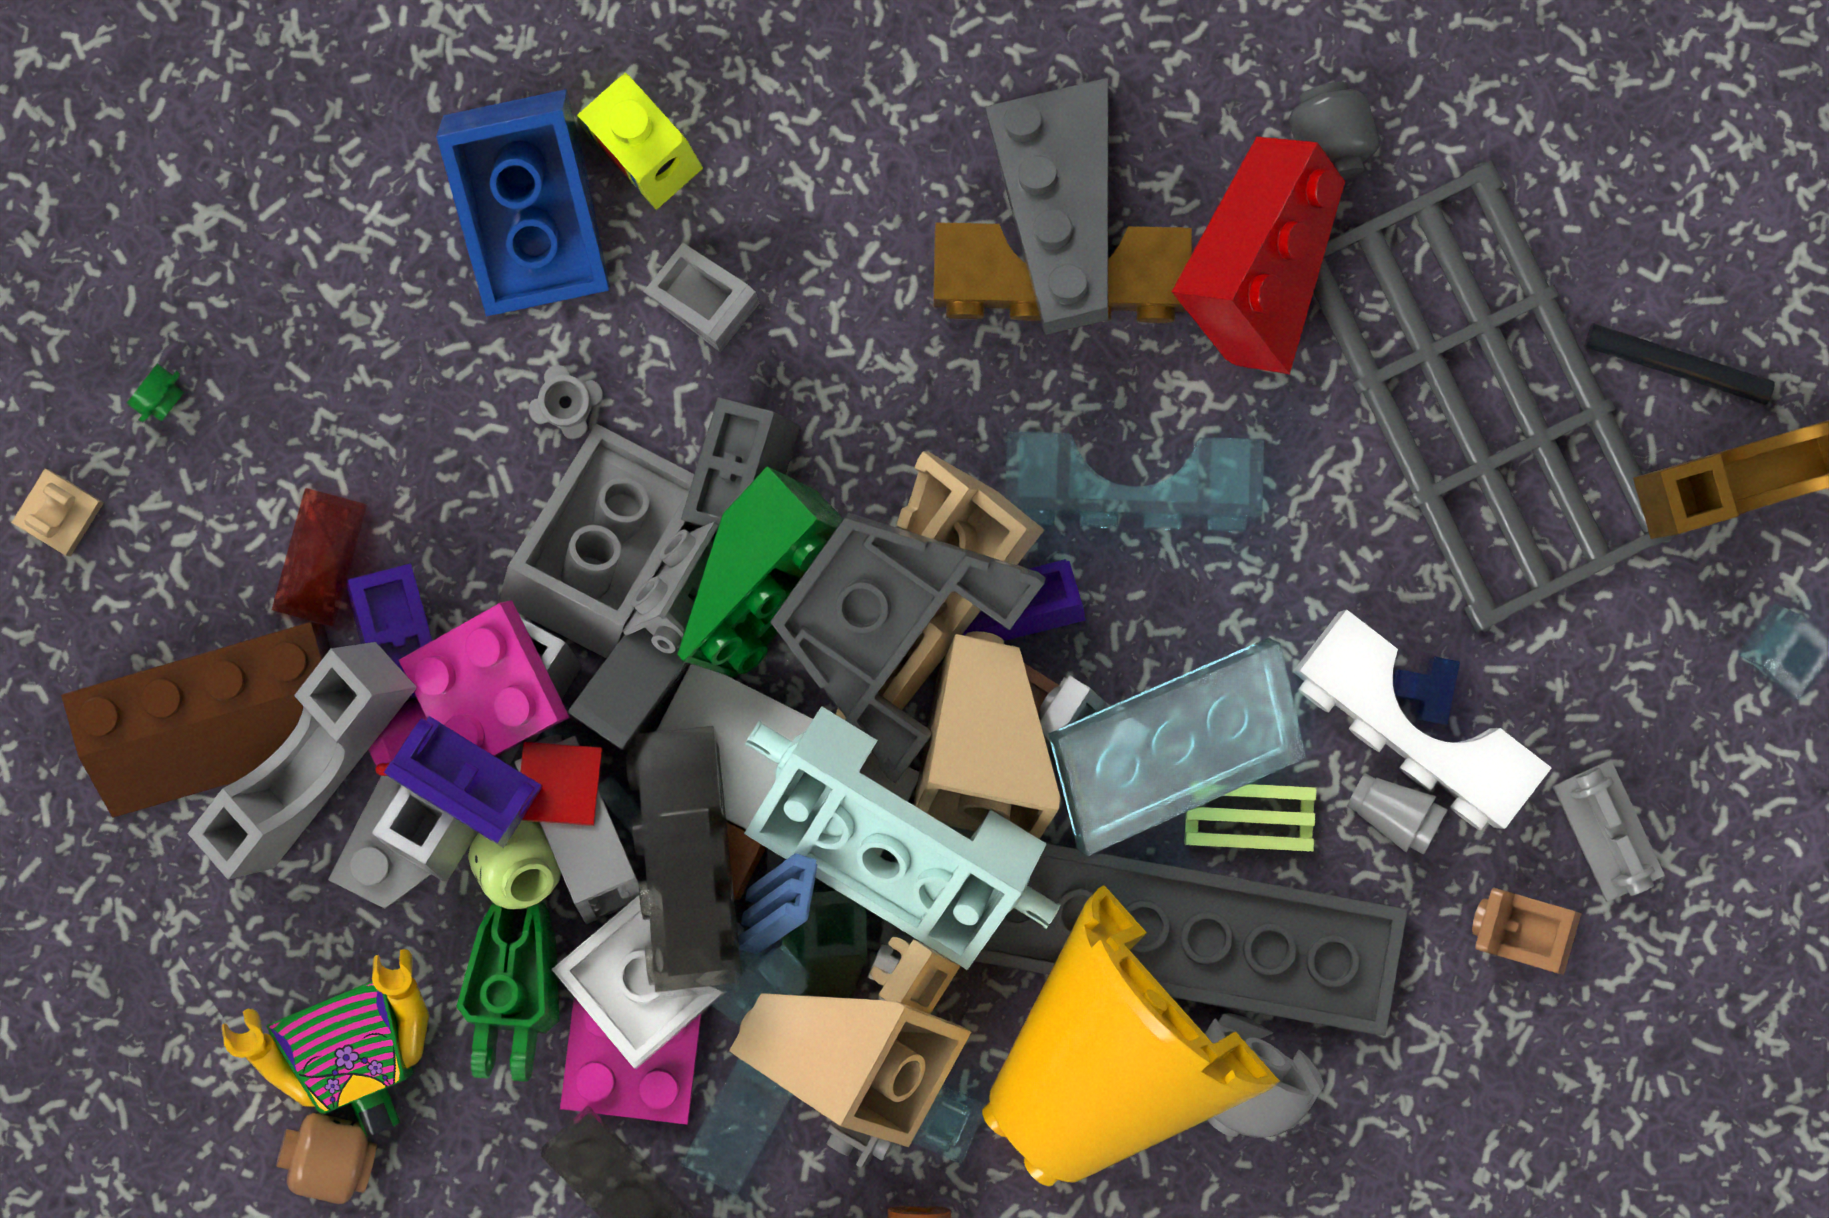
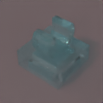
(950, 1124)

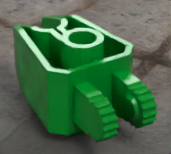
(510, 988)

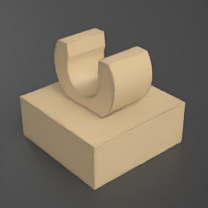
(57, 512)
(918, 977)

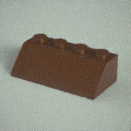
(192, 719)

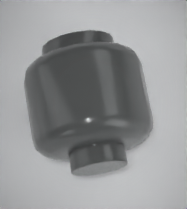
(1340, 124)

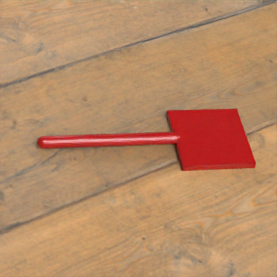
(568, 782)

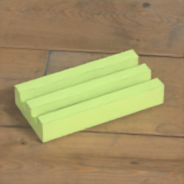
(1304, 819)

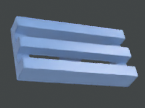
(773, 912)

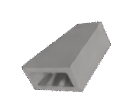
(591, 859)

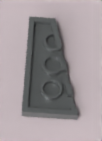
(1057, 187)

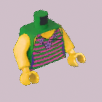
(344, 1046)

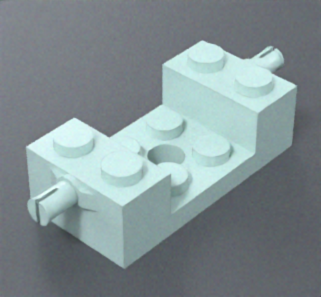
(943, 885)

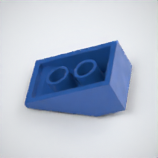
(524, 202)

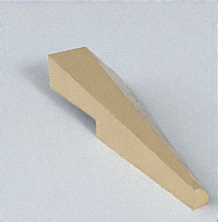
(968, 515)

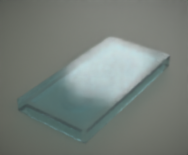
(1177, 746)

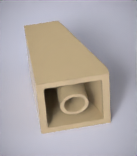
(986, 741)
(853, 1059)

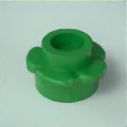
(156, 394)

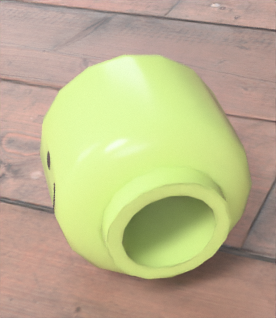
(520, 871)

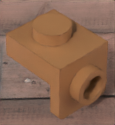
(1525, 930)

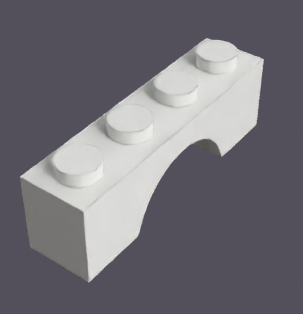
(1354, 671)

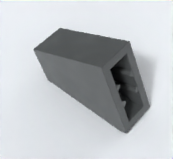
(629, 689)

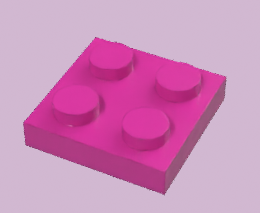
(486, 681)
(609, 1084)

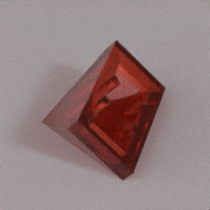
(319, 557)

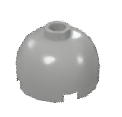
(1283, 1104)

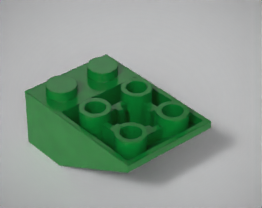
(752, 568)

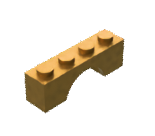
(981, 271)
(1735, 481)

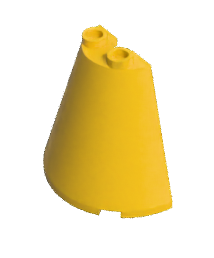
(1111, 1059)

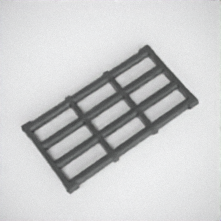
(1485, 327)

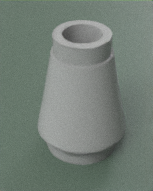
(1398, 812)

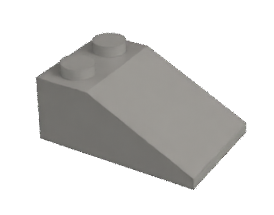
(598, 540)

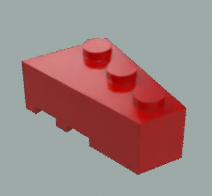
(1263, 254)

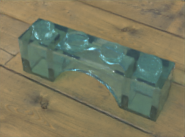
(1215, 483)

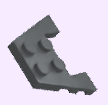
(870, 603)

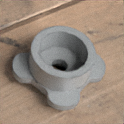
(558, 385)

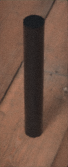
(1679, 364)

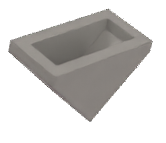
(703, 296)

